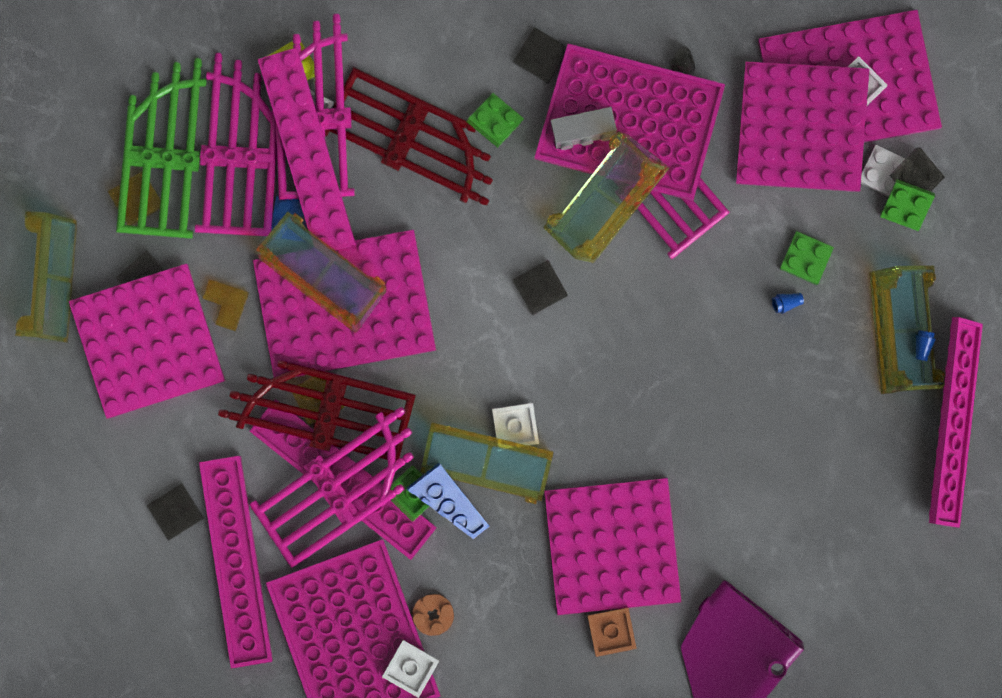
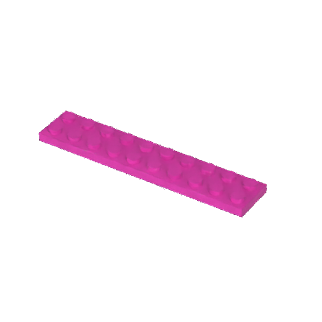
(306, 148)
(955, 422)
(386, 521)
(236, 562)

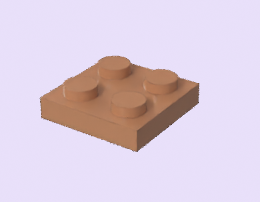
(611, 632)

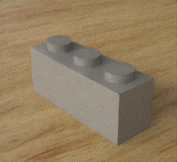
(583, 128)

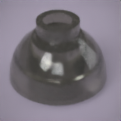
(683, 61)

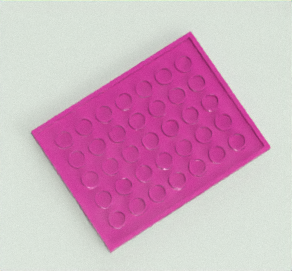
(891, 48)
(653, 105)
(312, 337)
(347, 624)

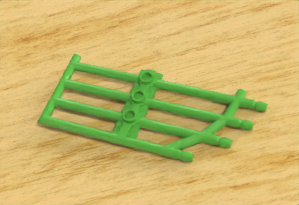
(161, 158)

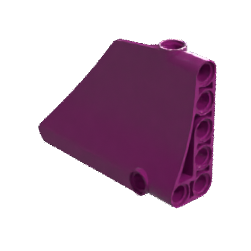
(735, 647)

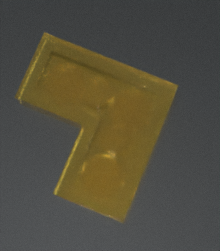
(232, 302)

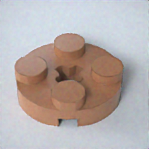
(444, 610)

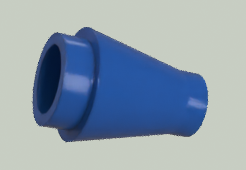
(786, 302)
(924, 344)

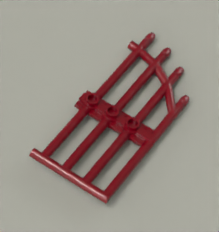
(407, 131)
(328, 415)

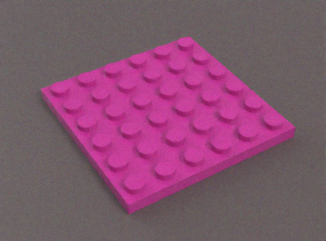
(802, 126)
(147, 341)
(612, 546)

